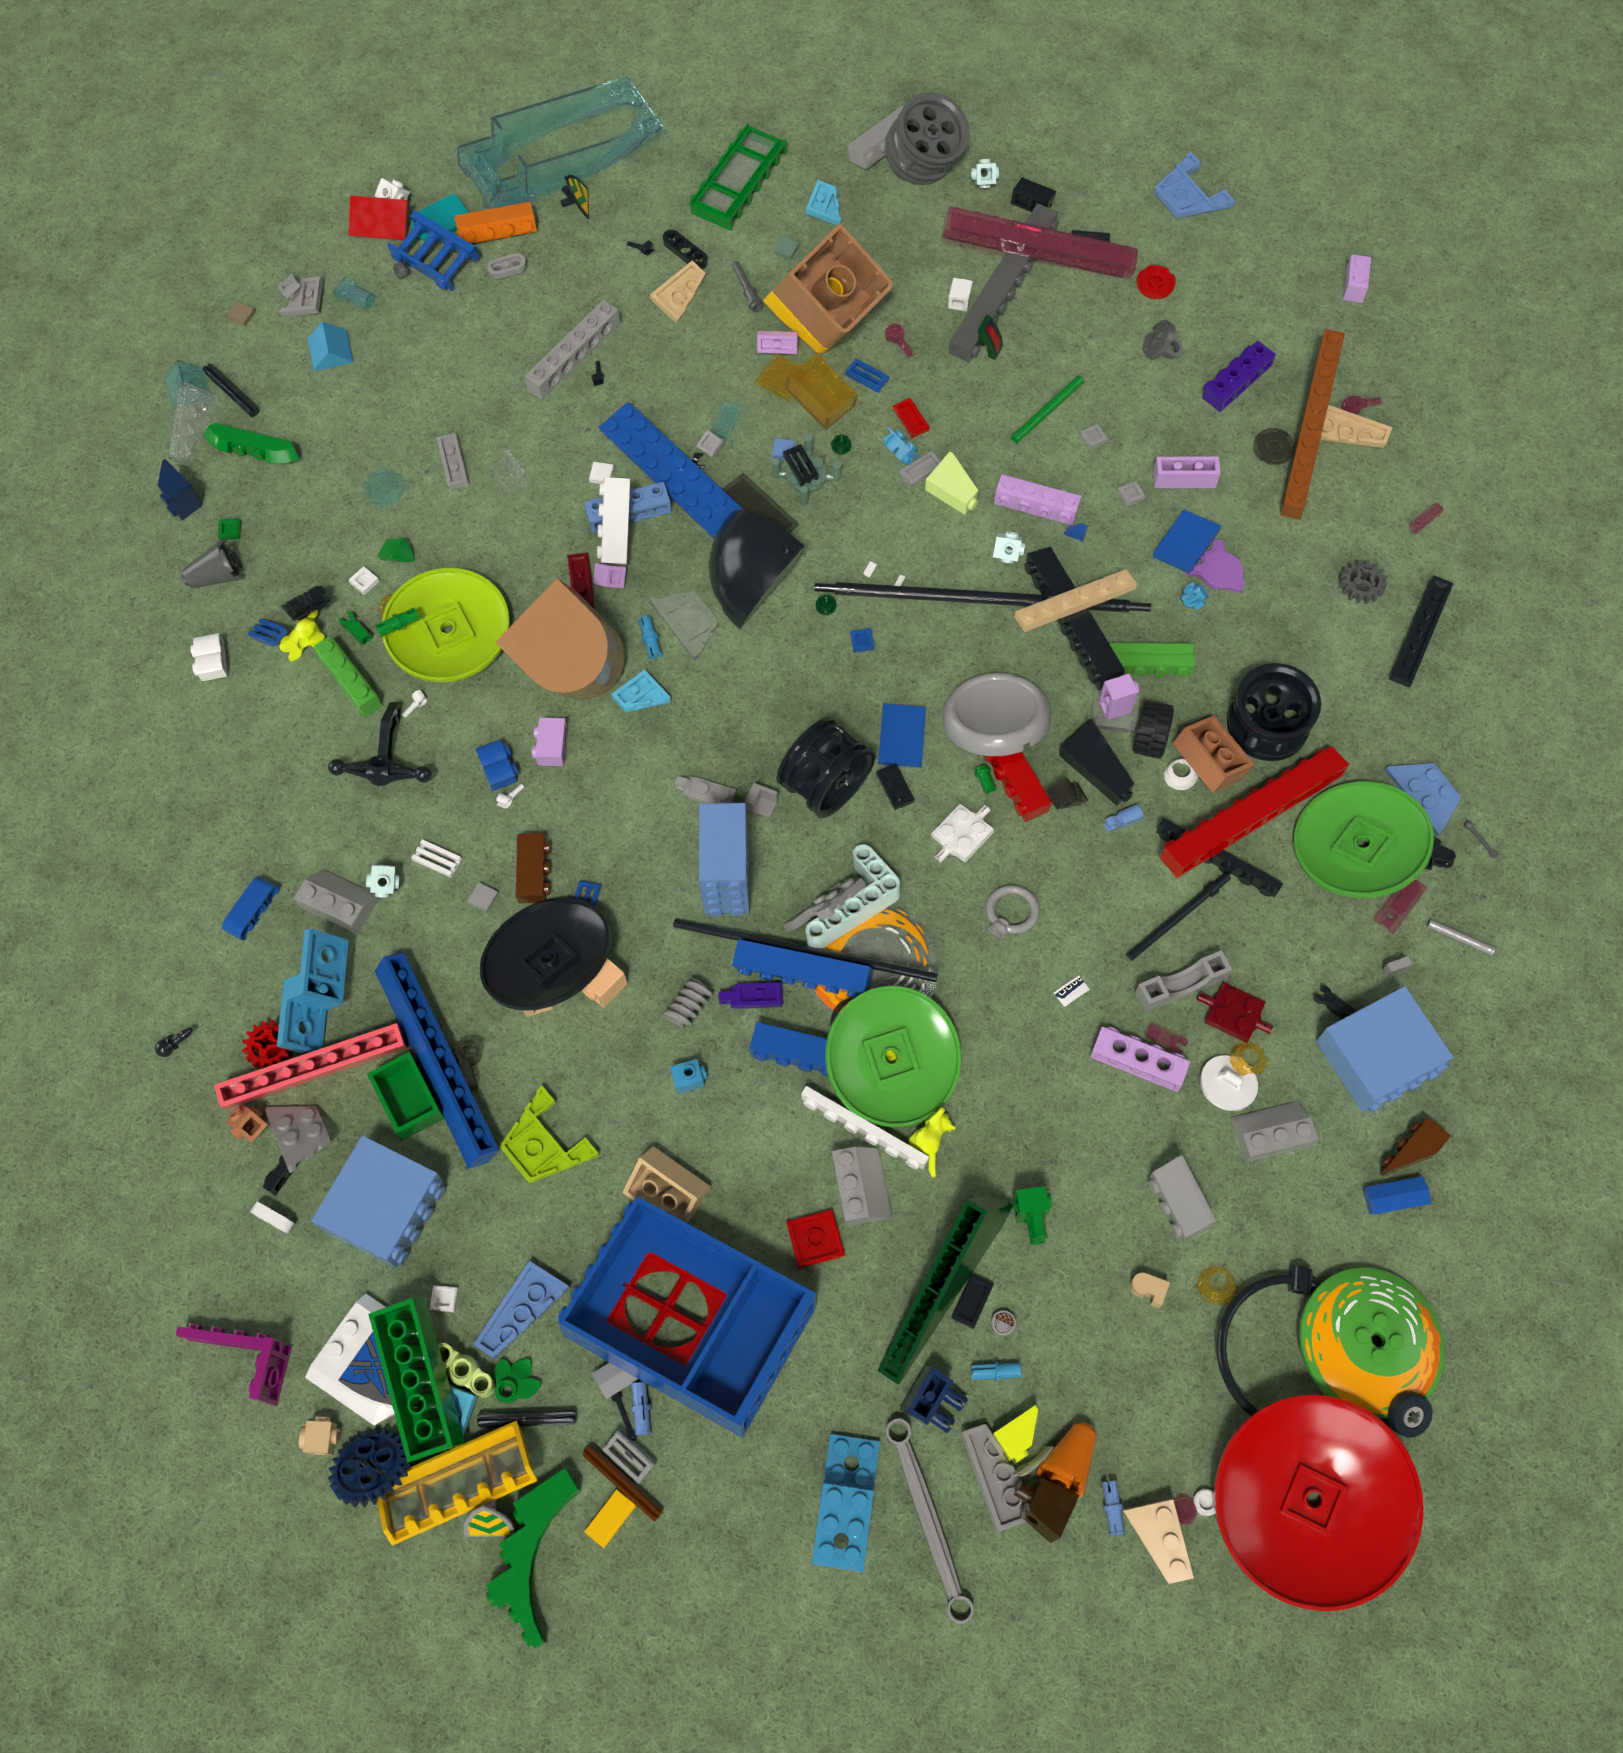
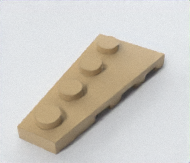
(1353, 429)

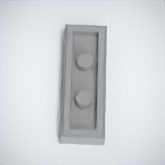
(452, 461)

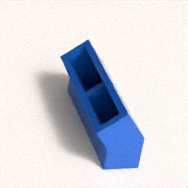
(1397, 1195)

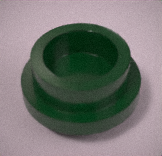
(841, 444)
(825, 605)

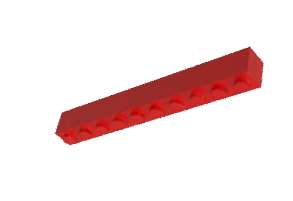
(1253, 812)

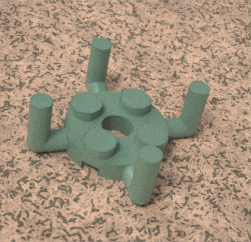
(817, 462)

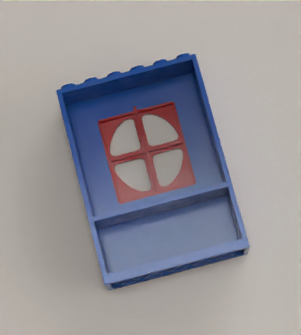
(737, 1349)

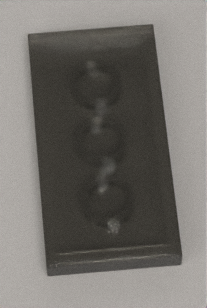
(754, 499)

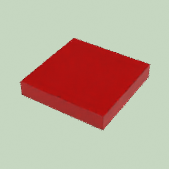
(815, 1239)

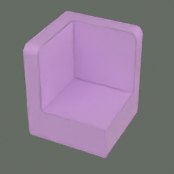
(609, 575)

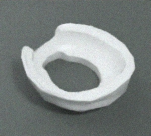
(1180, 783)

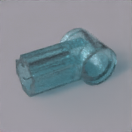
(349, 292)

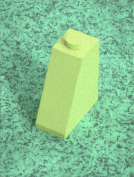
(952, 485)

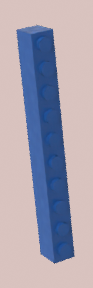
(436, 1060)

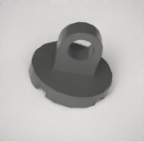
(1159, 341)

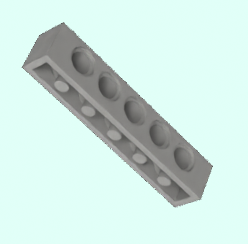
(572, 350)

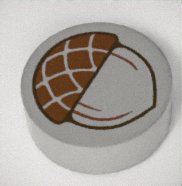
(1003, 1323)

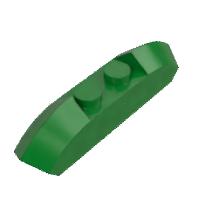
(250, 443)

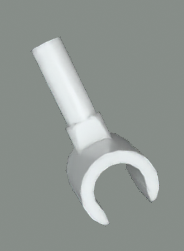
(419, 700)
(506, 800)

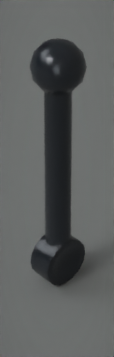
(617, 1398)

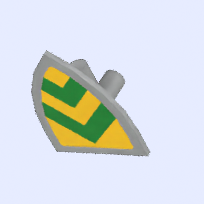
(487, 1522)

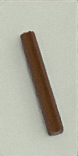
(622, 1483)

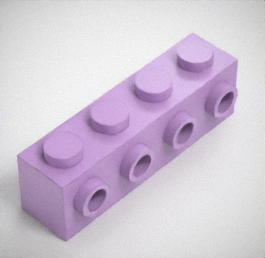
(1037, 499)

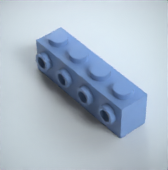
(643, 504)

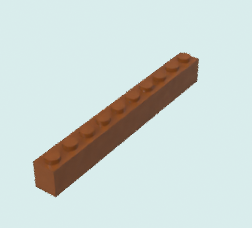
(1312, 424)

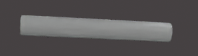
(1461, 937)

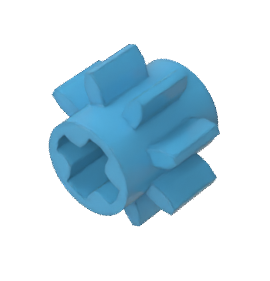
(1194, 595)

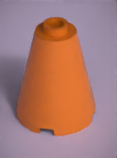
(1071, 1459)

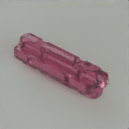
(1426, 518)

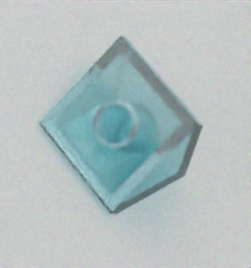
(181, 372)

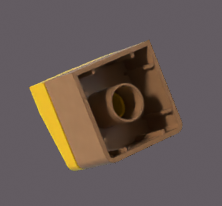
(829, 290)

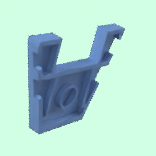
(1184, 196)

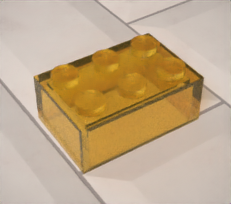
(821, 391)

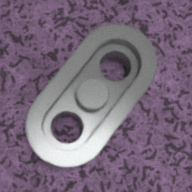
(507, 266)

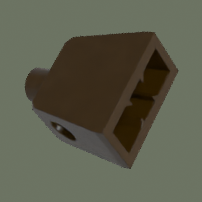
(1046, 1507)

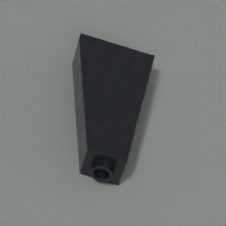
(1097, 763)

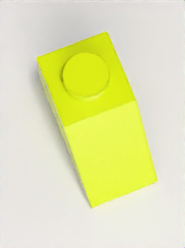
(1017, 1435)

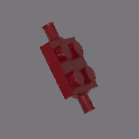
(1235, 1012)

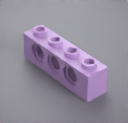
(1148, 1070)

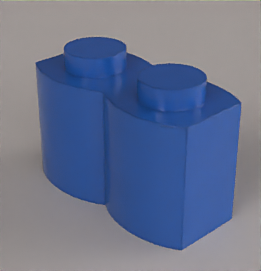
(496, 764)

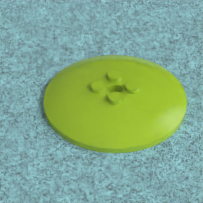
(441, 600)

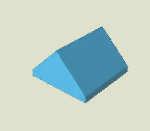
(329, 346)

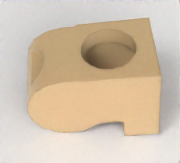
(1149, 1286)

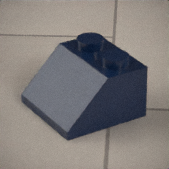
(176, 492)

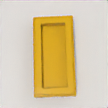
(610, 1519)

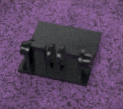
(301, 606)

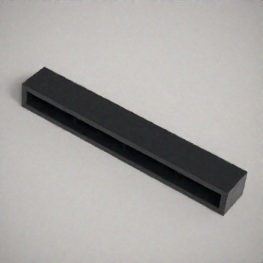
(1080, 627)

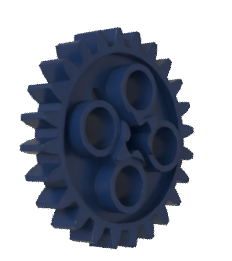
(362, 1483)

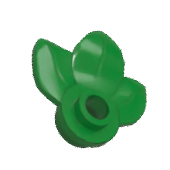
(518, 1378)

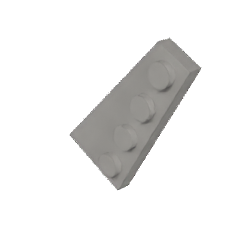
(994, 1477)

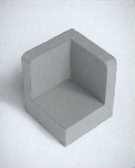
(761, 800)

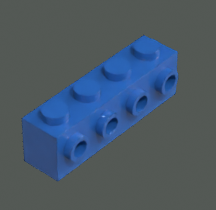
(788, 1048)

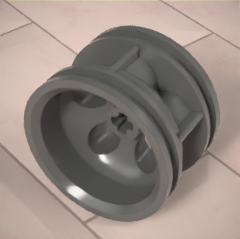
(938, 122)

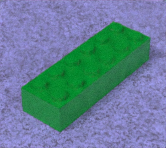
(416, 1378)

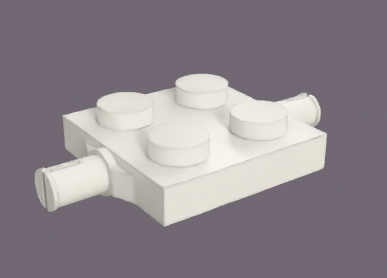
(962, 833)

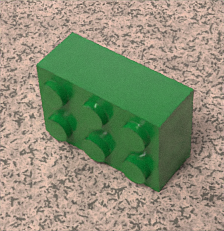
(405, 1096)

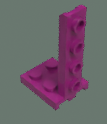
(269, 1364)

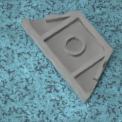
(297, 1132)

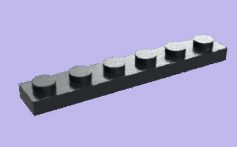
(1421, 631)
(1228, 863)

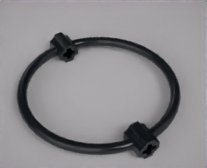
(1299, 1282)

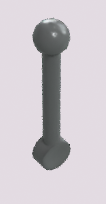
(1492, 853)

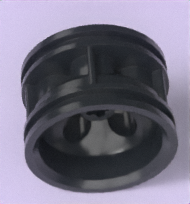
(1257, 732)
(825, 767)

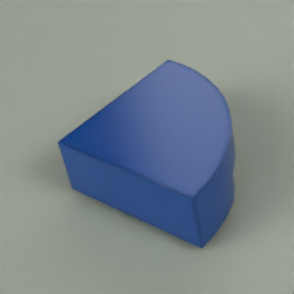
(1077, 532)

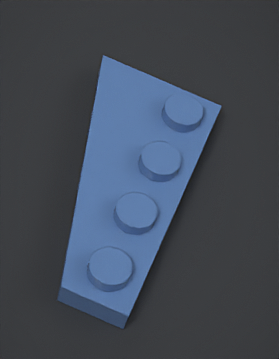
(521, 1307)

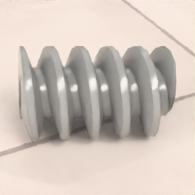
(687, 1003)

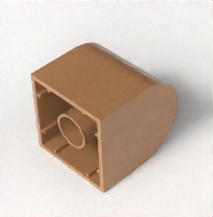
(565, 645)

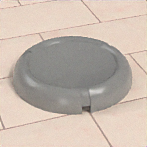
(996, 714)

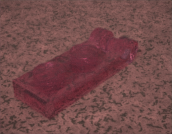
(1401, 905)

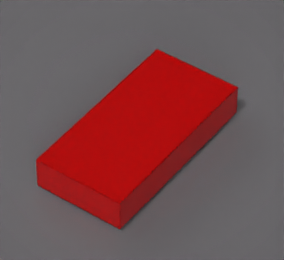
(911, 418)

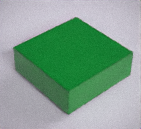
(229, 529)

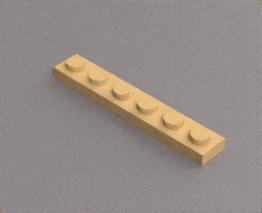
(1075, 600)

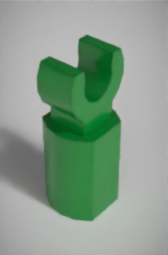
(360, 633)

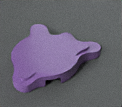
(1220, 569)

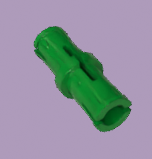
(397, 622)

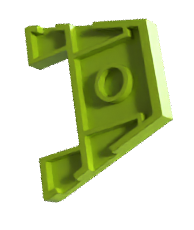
(535, 1150)

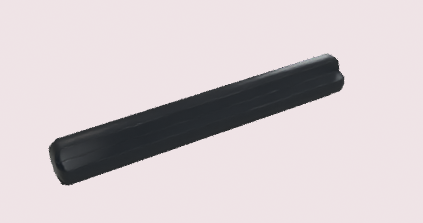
(226, 386)
(527, 1418)

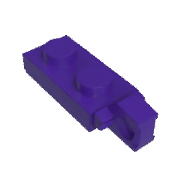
(752, 996)

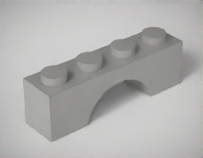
(1199, 976)

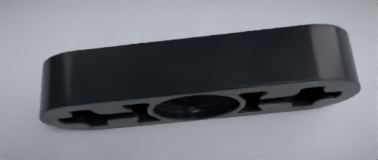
(682, 242)

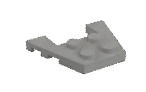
(826, 904)

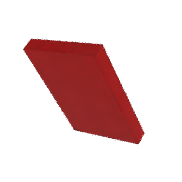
(378, 218)

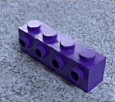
(1238, 376)

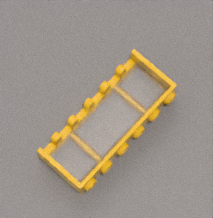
(457, 1483)

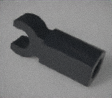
(1334, 1003)

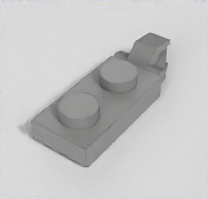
(705, 791)

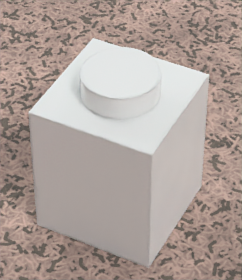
(960, 294)

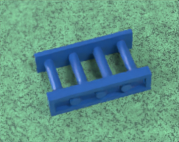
(436, 233)

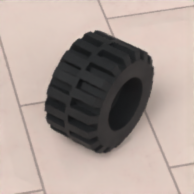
(1153, 729)

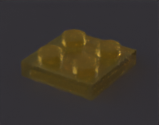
(775, 375)

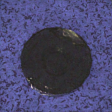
(1273, 446)

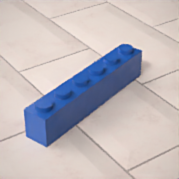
(802, 968)

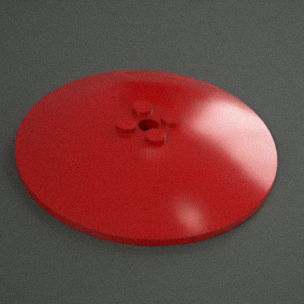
(1366, 1513)

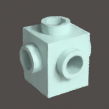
(991, 176)
(1007, 554)
(386, 872)

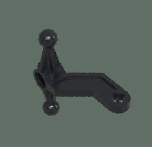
(380, 768)

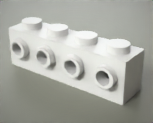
(614, 520)

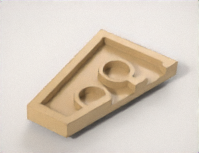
(1162, 1536)

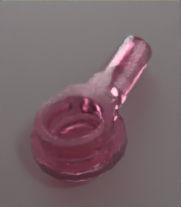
(895, 334)
(1354, 404)
(1186, 1511)

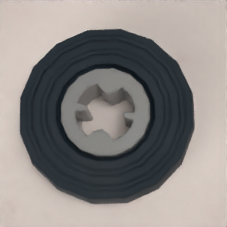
(1399, 1413)

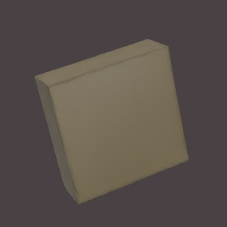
(241, 314)

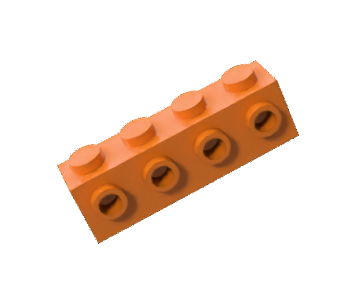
(496, 223)

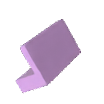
(777, 342)

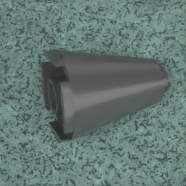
(214, 566)

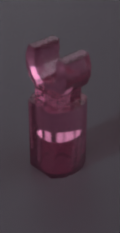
(1165, 1038)

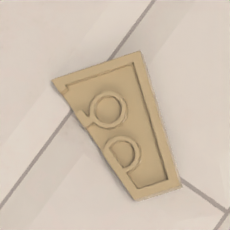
(678, 291)

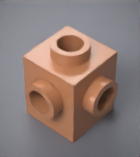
(246, 1123)

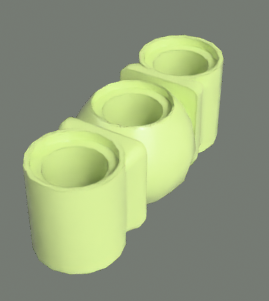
(474, 1375)

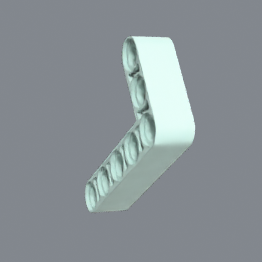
(876, 890)

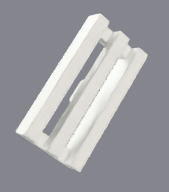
(420, 850)

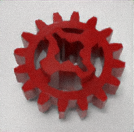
(258, 1039)

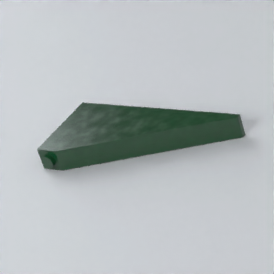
(957, 1259)

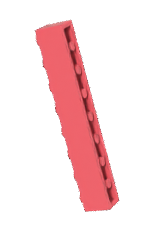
(310, 1066)

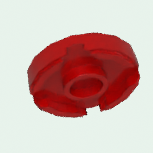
(1156, 282)

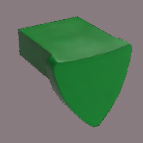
(396, 550)

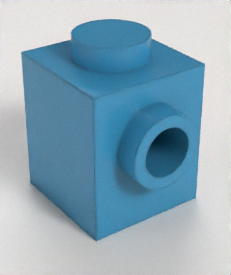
(688, 1076)

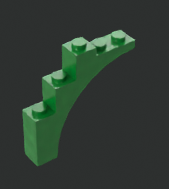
(520, 1550)

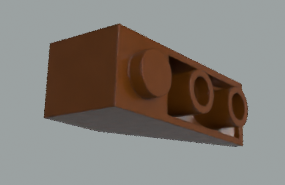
(1421, 1146)

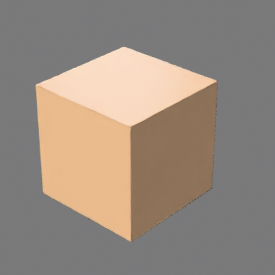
(606, 984)

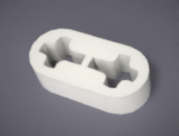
(272, 1217)

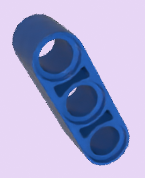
(249, 907)

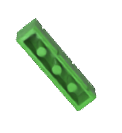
(1156, 658)
(347, 676)

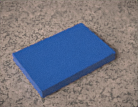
(1186, 541)
(902, 735)

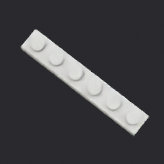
(872, 1133)

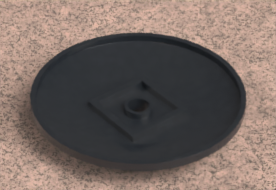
(557, 928)

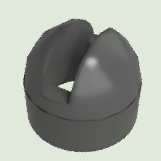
(401, 268)

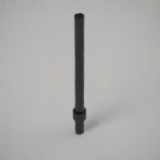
(1210, 890)

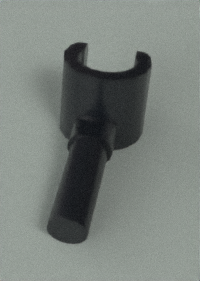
(645, 248)
(597, 378)

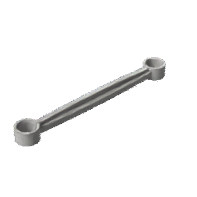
(929, 1521)

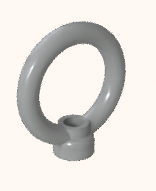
(999, 926)

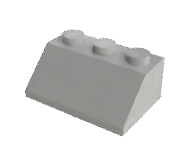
(336, 900)
(1274, 1131)
(861, 1185)
(1181, 1199)

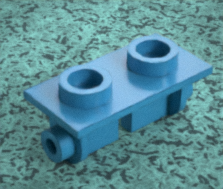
(896, 441)

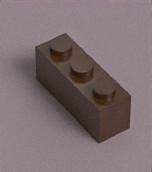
(532, 868)

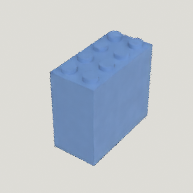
(724, 858)
(1385, 1050)
(379, 1202)

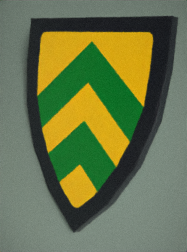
(576, 193)

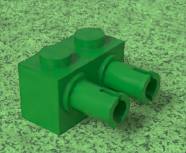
(1031, 1208)

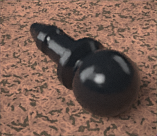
(166, 1046)

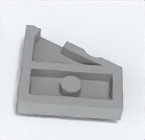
(305, 299)

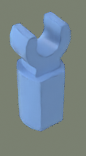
(1124, 818)

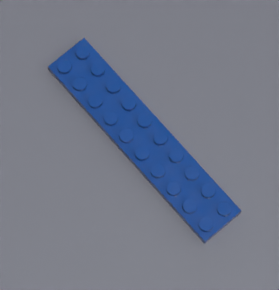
(668, 464)

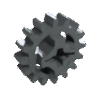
(1363, 581)

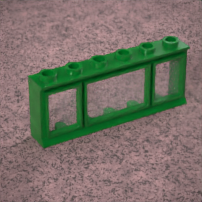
(737, 176)

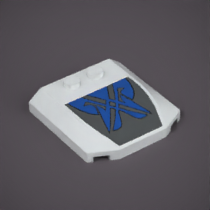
(352, 1367)

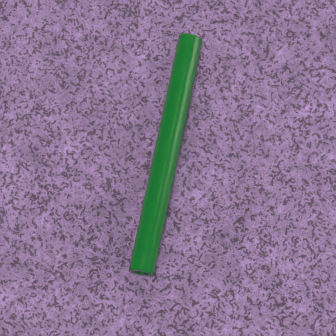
(1047, 409)

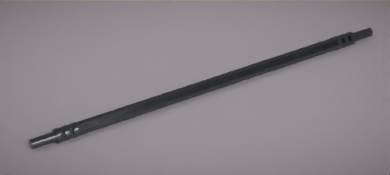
(964, 596)

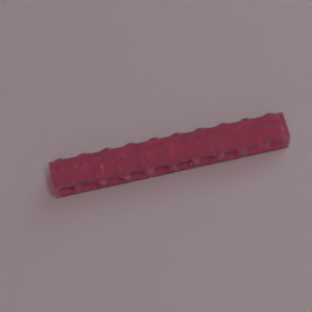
(1039, 243)

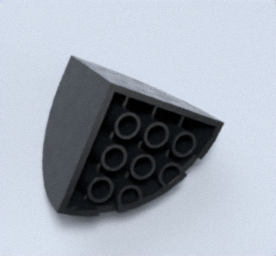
(749, 562)

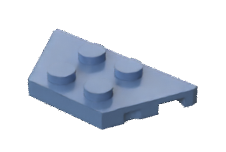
(1429, 788)

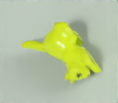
(303, 635)
(928, 1138)

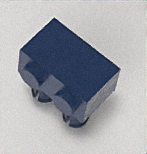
(928, 1394)

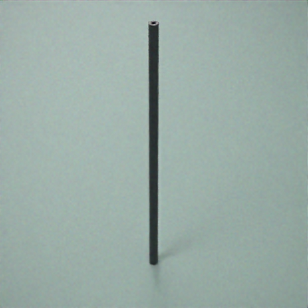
(876, 965)

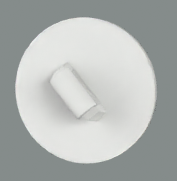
(1225, 1086)

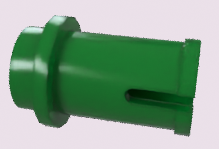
(985, 779)

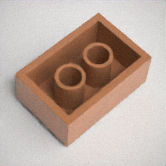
(1213, 754)

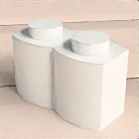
(209, 657)

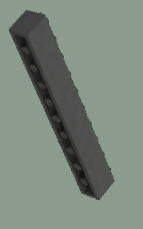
(998, 291)

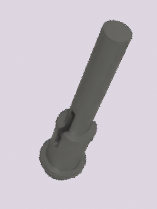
(755, 303)

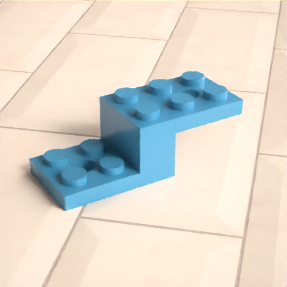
(312, 992)
(846, 1503)

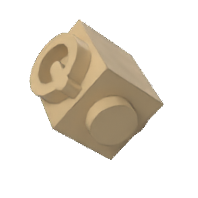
(319, 1436)

